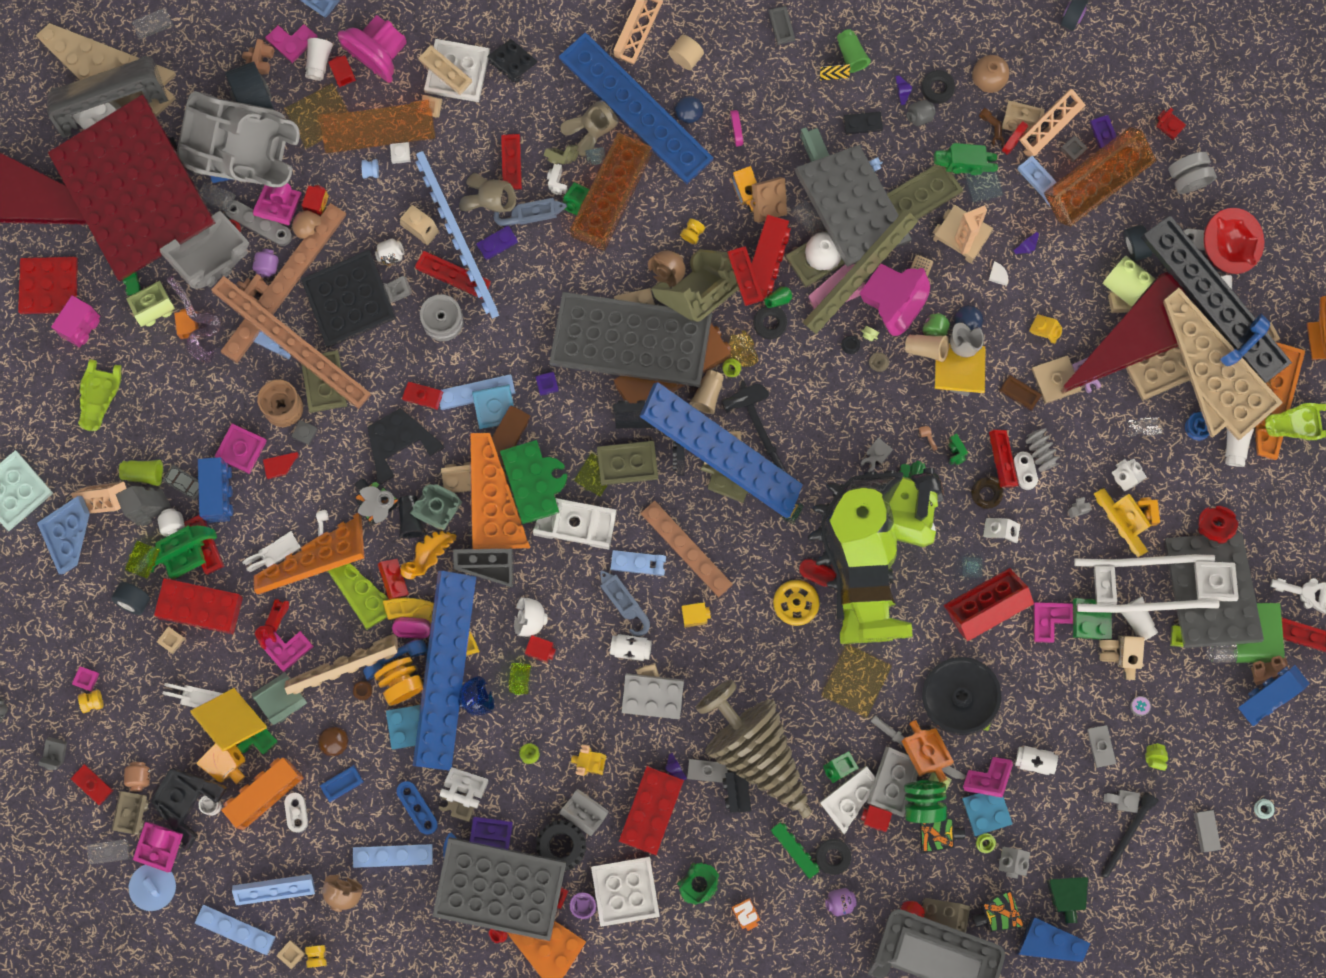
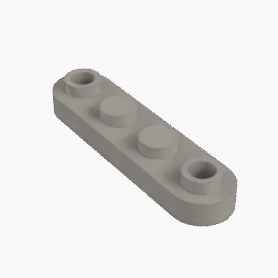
(261, 226)

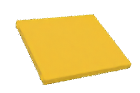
(961, 373)
(228, 719)

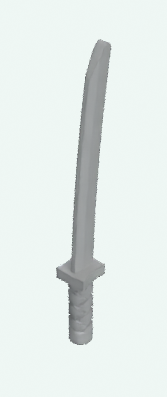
(896, 736)

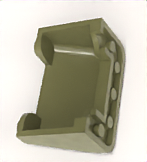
(703, 289)

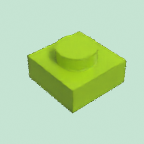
(1176, 637)

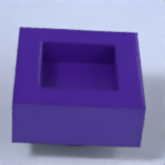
(547, 383)

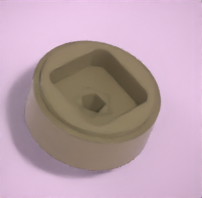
(879, 362)

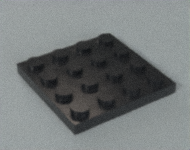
(348, 298)

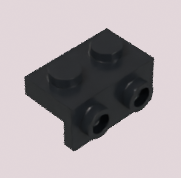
(738, 793)

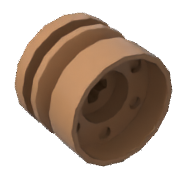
(276, 394)

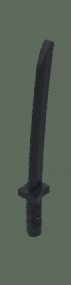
(770, 450)

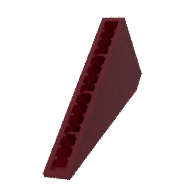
(33, 197)
(1137, 337)

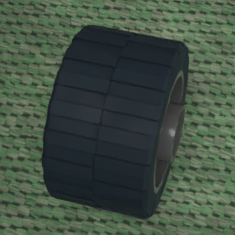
(249, 86)

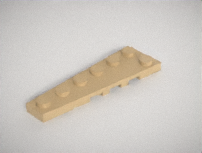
(381, 649)

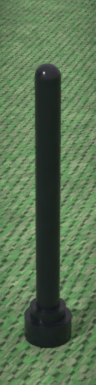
(1148, 802)

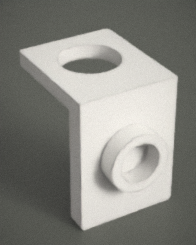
(1001, 529)

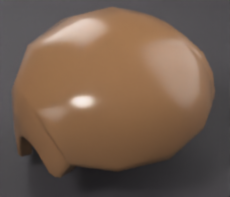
(304, 224)

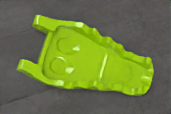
(97, 392)
(1299, 422)

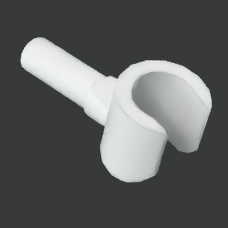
(321, 516)

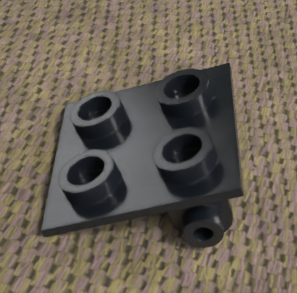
(511, 60)

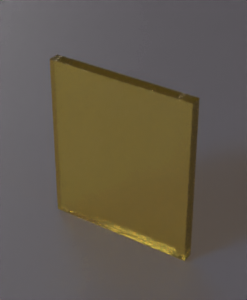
(305, 113)
(856, 680)

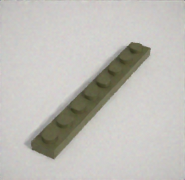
(860, 271)

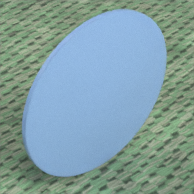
(151, 888)

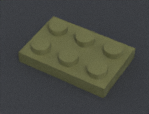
(319, 394)
(627, 463)

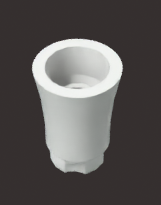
(317, 58)
(1237, 450)
(1141, 621)

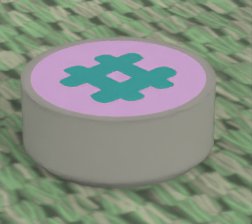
(1140, 706)

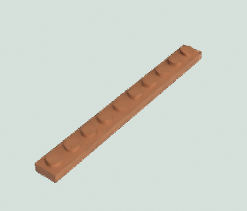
(285, 280)
(291, 342)

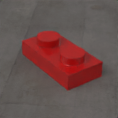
(392, 579)

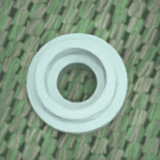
(1270, 808)

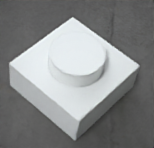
(400, 153)

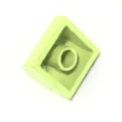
(1129, 281)
(150, 304)

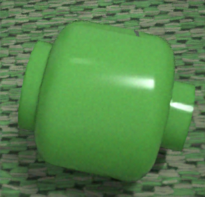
(936, 325)

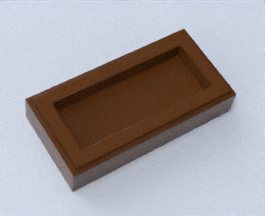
(1020, 392)

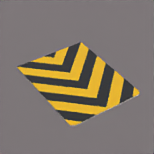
(835, 72)

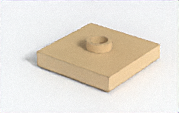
(1052, 377)

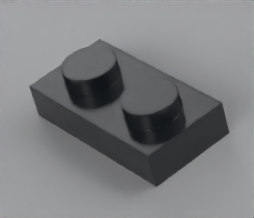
(863, 123)

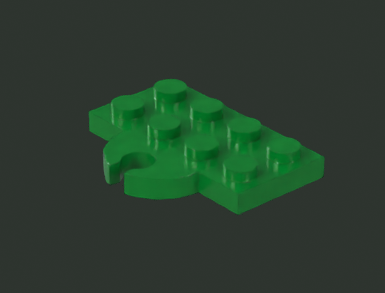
(533, 481)

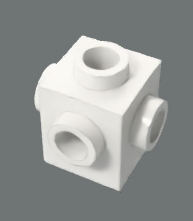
(1128, 474)

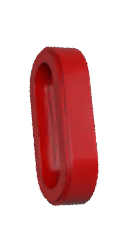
(1013, 140)
(816, 573)

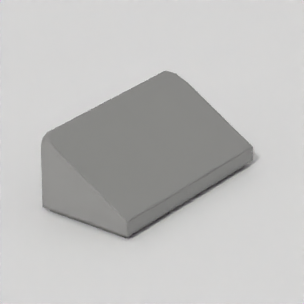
(1207, 831)

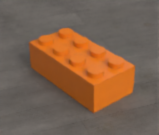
(262, 793)

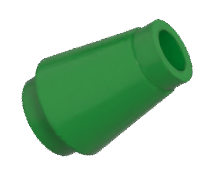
(779, 297)

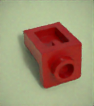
(1170, 124)

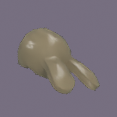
(597, 120)
(488, 195)

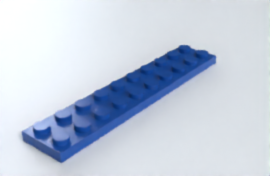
(636, 108)
(721, 450)
(444, 670)

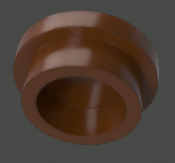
(362, 690)

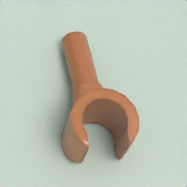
(926, 431)

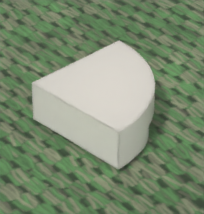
(998, 274)

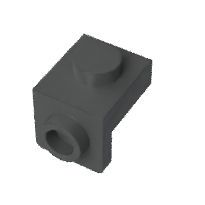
(53, 754)

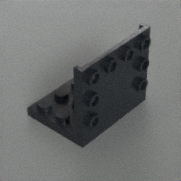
(628, 416)

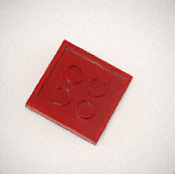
(46, 284)

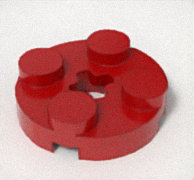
(1217, 533)

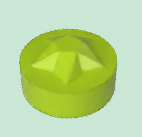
(529, 753)

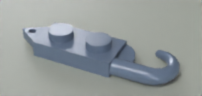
(532, 212)
(624, 601)

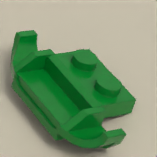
(183, 550)

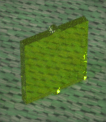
(590, 476)
(142, 559)

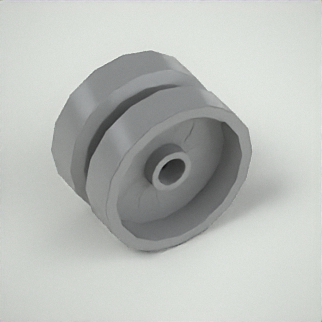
(1192, 172)
(431, 314)

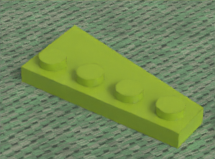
(360, 594)

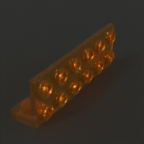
(377, 127)

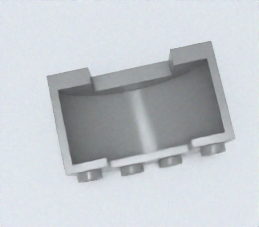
(208, 254)

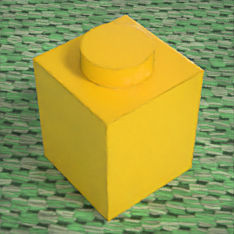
(695, 614)

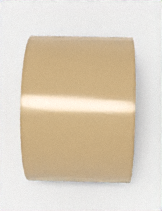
(686, 52)

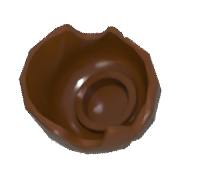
(333, 741)

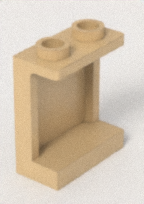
(948, 230)

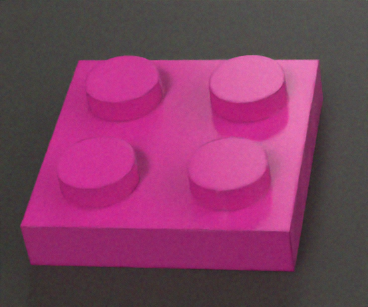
(241, 448)

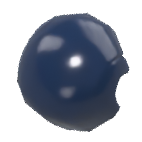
(688, 109)
(969, 316)

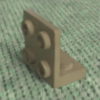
(947, 913)

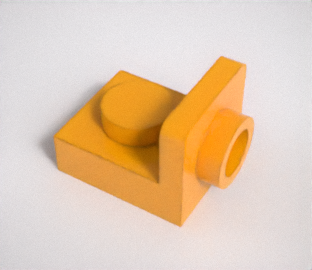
(1152, 511)

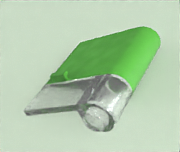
(1252, 652)

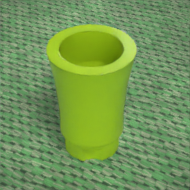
(142, 471)

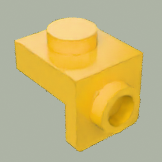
(1047, 328)

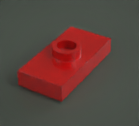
(422, 395)
(92, 784)

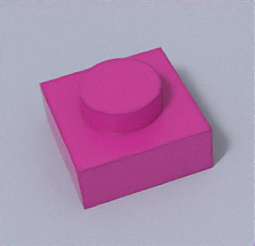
(85, 678)

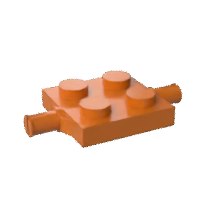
(927, 751)

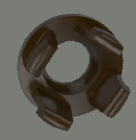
(992, 483)

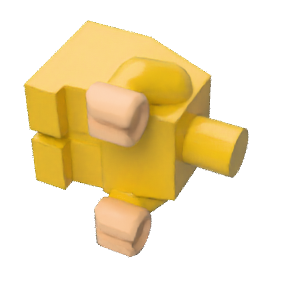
(589, 761)

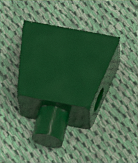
(1068, 896)

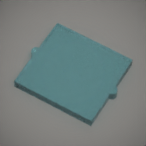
(984, 186)

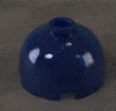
(474, 697)

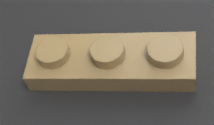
(445, 70)

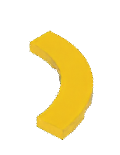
(419, 609)

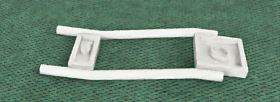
(1213, 583)

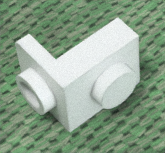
(554, 178)

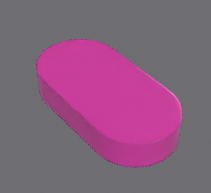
(736, 126)
(411, 627)

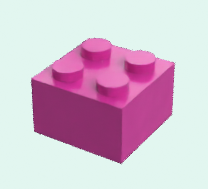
(76, 321)

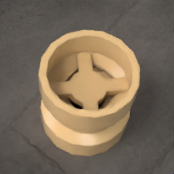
(1109, 650)

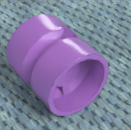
(583, 905)

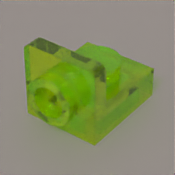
(519, 678)

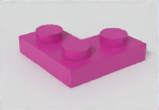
(288, 45)
(1046, 616)
(287, 654)
(990, 783)

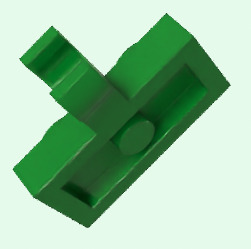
(262, 741)

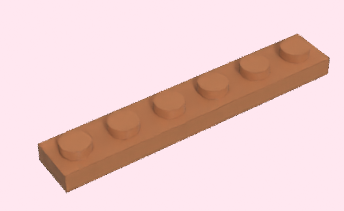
(686, 549)

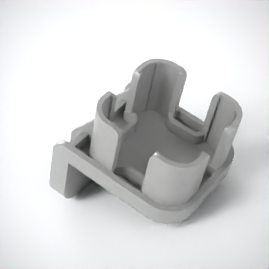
(235, 140)

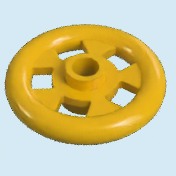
(795, 586)

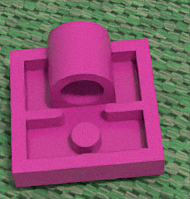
(277, 203)
(157, 847)

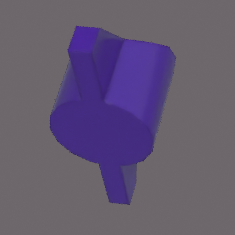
(903, 88)
(1027, 245)
(674, 768)

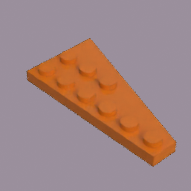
(1284, 389)
(492, 505)
(315, 557)
(551, 957)

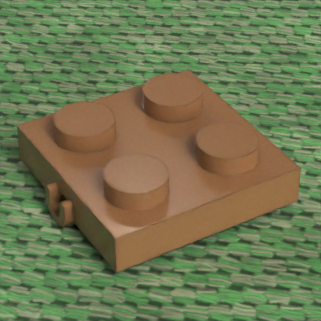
(769, 199)

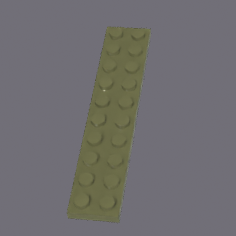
(917, 195)

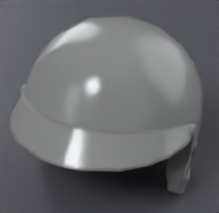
(964, 341)

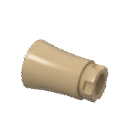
(928, 346)
(708, 392)

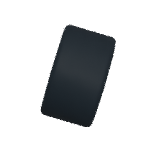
(1136, 246)
(130, 598)

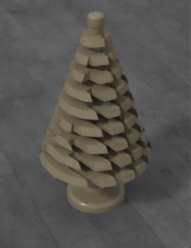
(755, 747)

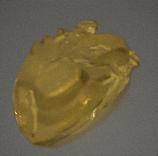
(742, 349)

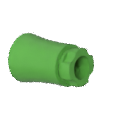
(852, 51)

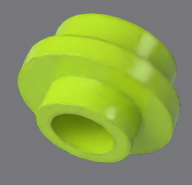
(730, 372)
(991, 843)

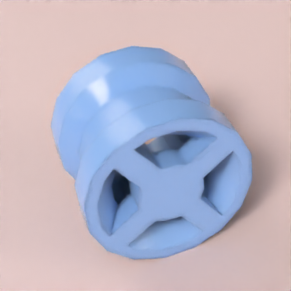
(370, 168)

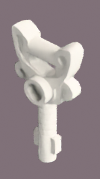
(1306, 592)

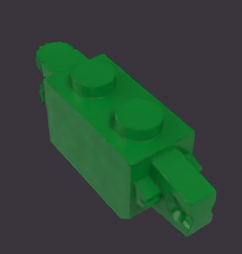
(966, 159)

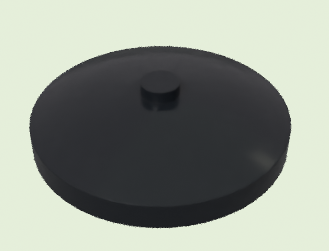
(962, 696)

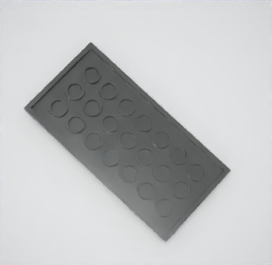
(629, 340)

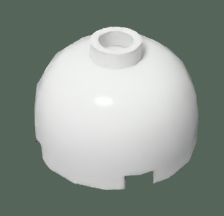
(822, 252)
(530, 617)

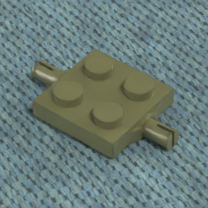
(723, 485)

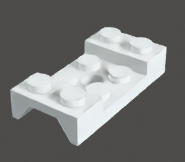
(594, 527)

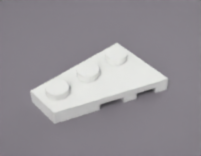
(848, 798)

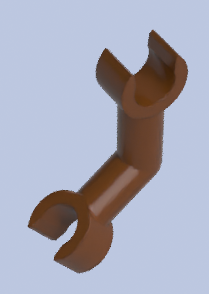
(986, 115)

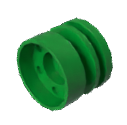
(925, 804)

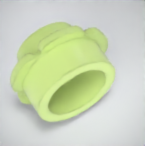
(870, 333)

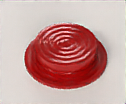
(1233, 240)

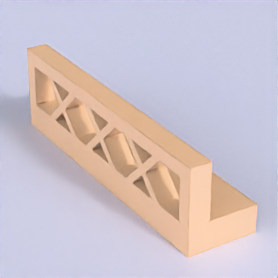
(629, 29)
(1055, 126)
(969, 228)
(101, 493)

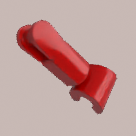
(272, 623)

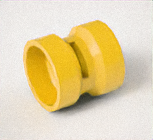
(692, 231)
(90, 701)
(315, 951)

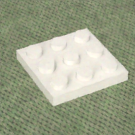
(470, 60)
(625, 891)

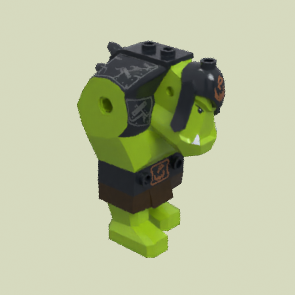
(861, 545)

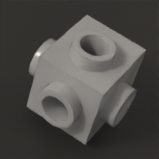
(1014, 862)

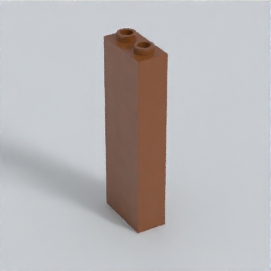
(638, 389)

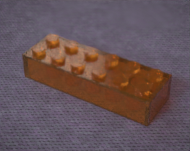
(1100, 176)
(611, 191)

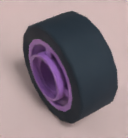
(1074, 14)

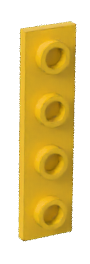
(1127, 518)

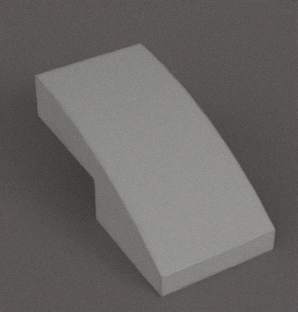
(398, 289)

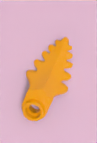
(427, 554)

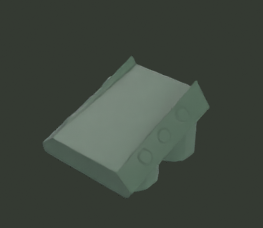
(436, 506)
(275, 701)

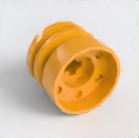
(398, 678)

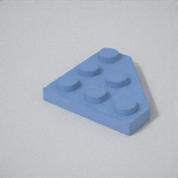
(65, 533)

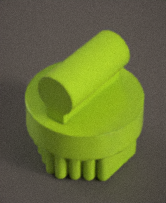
(1156, 756)

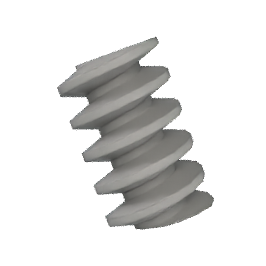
(1042, 450)

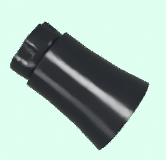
(409, 525)

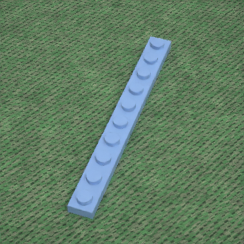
(459, 242)

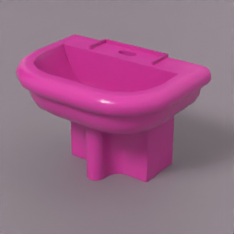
(374, 46)
(897, 296)

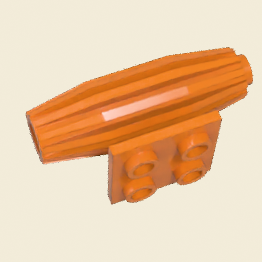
(1317, 333)

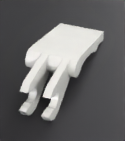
(274, 552)
(191, 695)

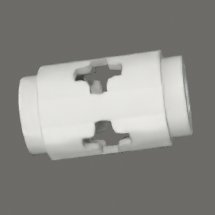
(621, 646)
(1026, 754)

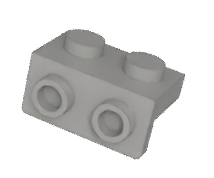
(584, 812)

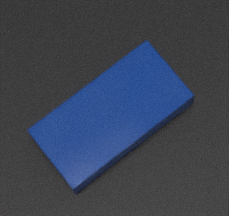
(341, 783)

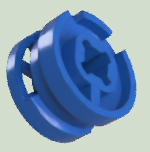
(1196, 427)

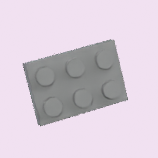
(652, 696)
(888, 787)

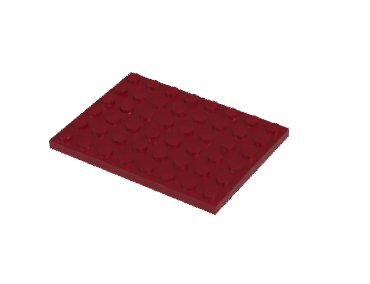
(131, 187)

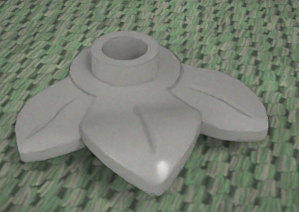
(373, 503)

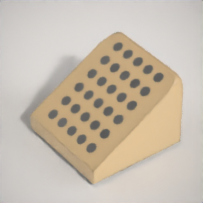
(921, 262)

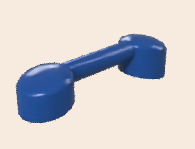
(1259, 327)
(414, 648)

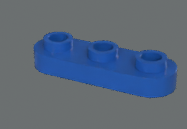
(413, 799)

